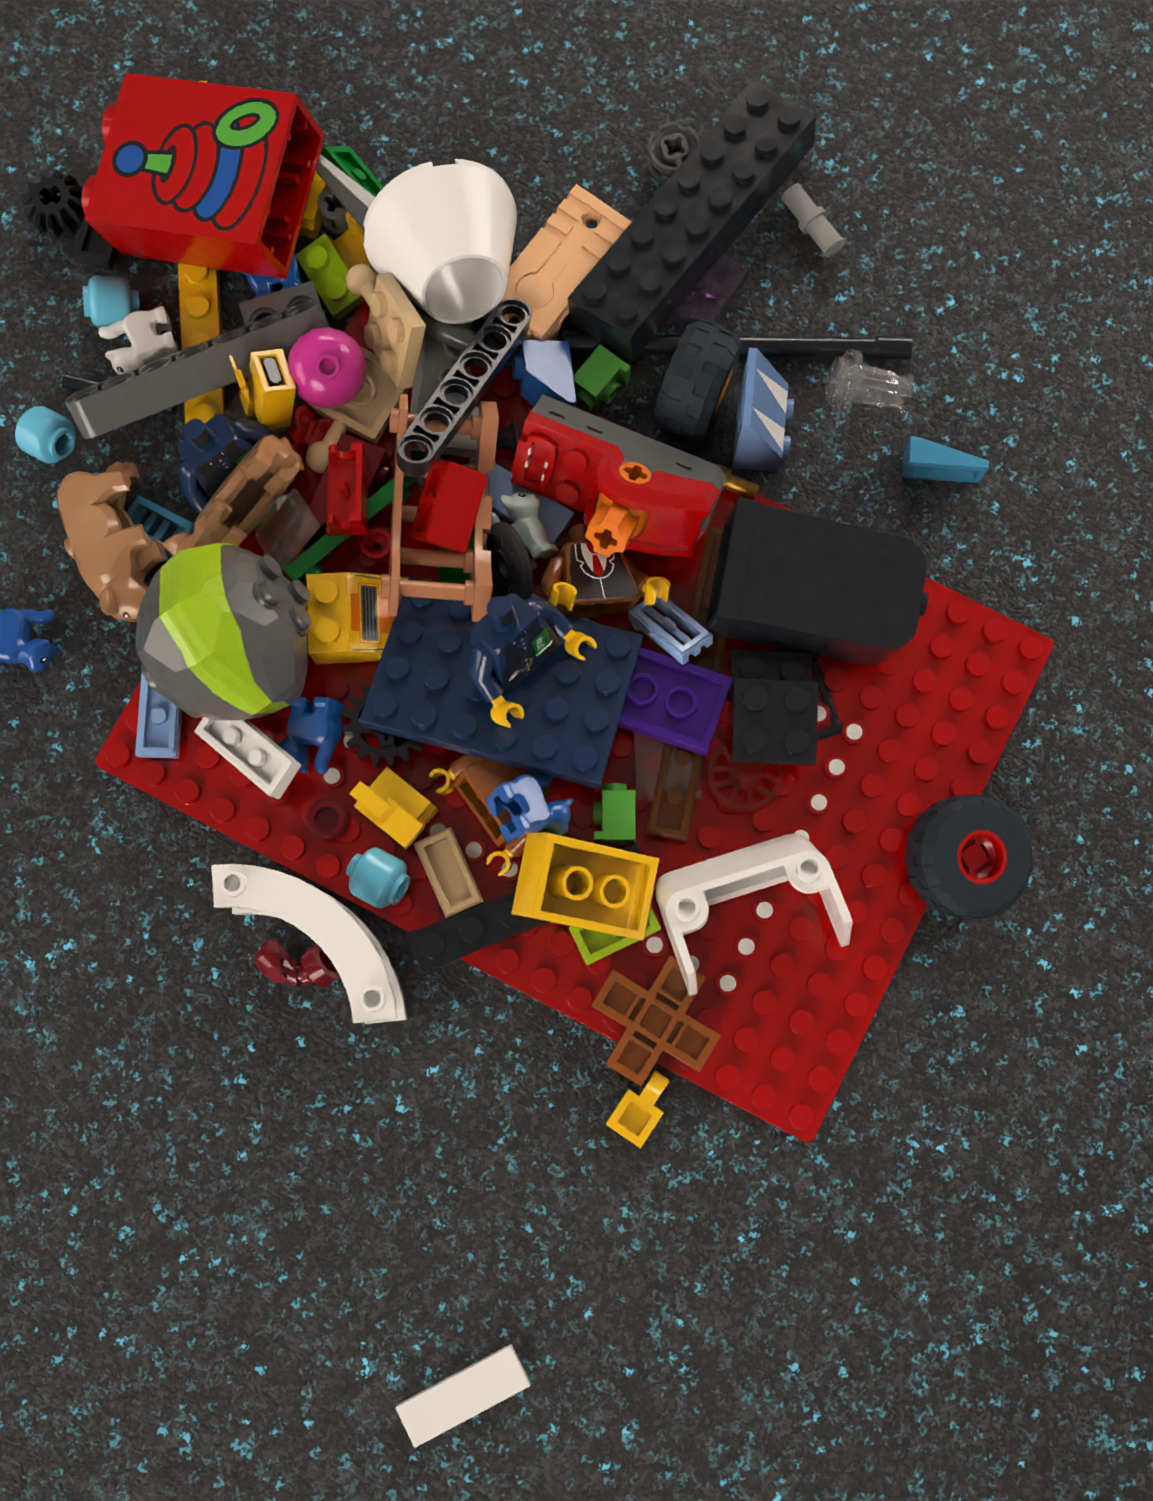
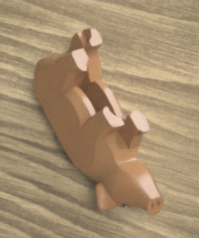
(243, 496)
(104, 541)

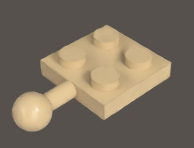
(393, 324)
(364, 415)

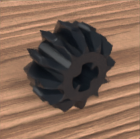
(54, 204)

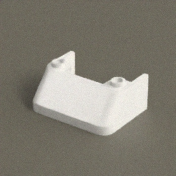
(688, 891)

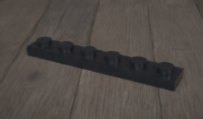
(472, 930)

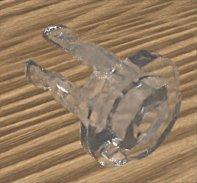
(858, 383)

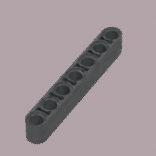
(188, 371)

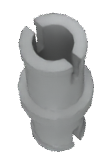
(812, 220)

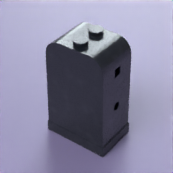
(815, 585)

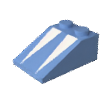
(761, 417)

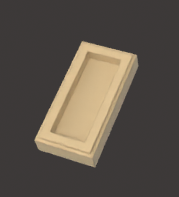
(448, 872)

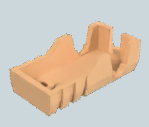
(560, 260)

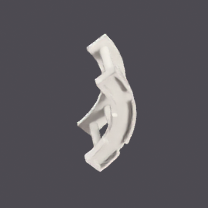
(341, 934)

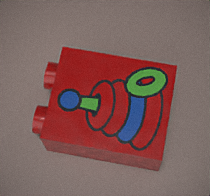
(204, 174)

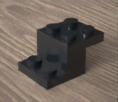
(773, 708)

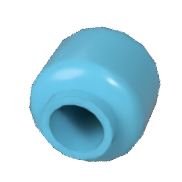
(109, 299)
(45, 434)
(378, 878)

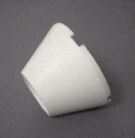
(445, 238)

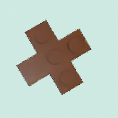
(654, 1022)

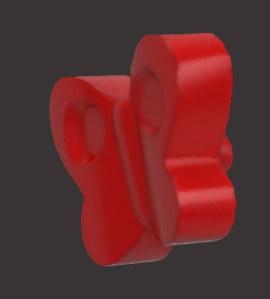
(306, 428)

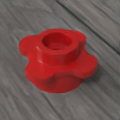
(367, 542)

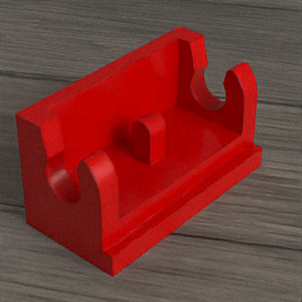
(347, 491)
(448, 506)

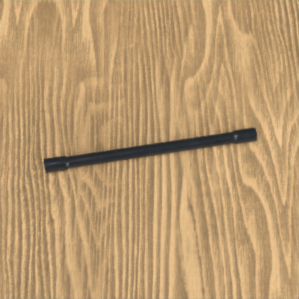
(876, 347)

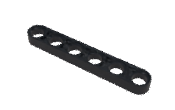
(460, 382)

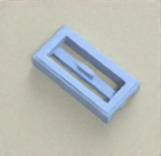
(664, 630)

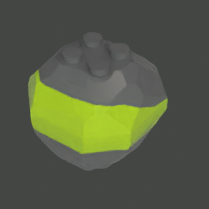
(224, 633)

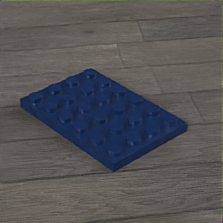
(566, 701)

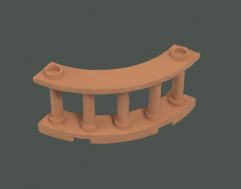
(477, 560)

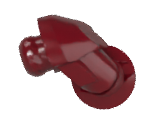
(282, 968)

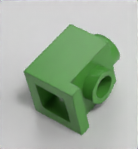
(600, 378)
(615, 815)

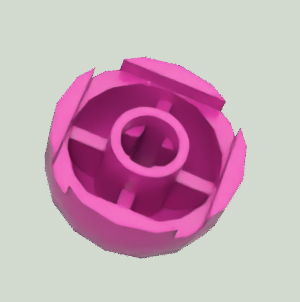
(327, 367)

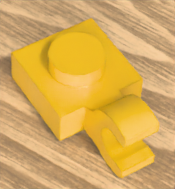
(636, 1113)

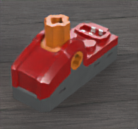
(625, 483)

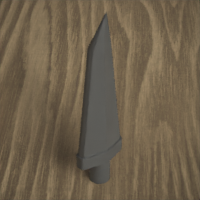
(348, 192)

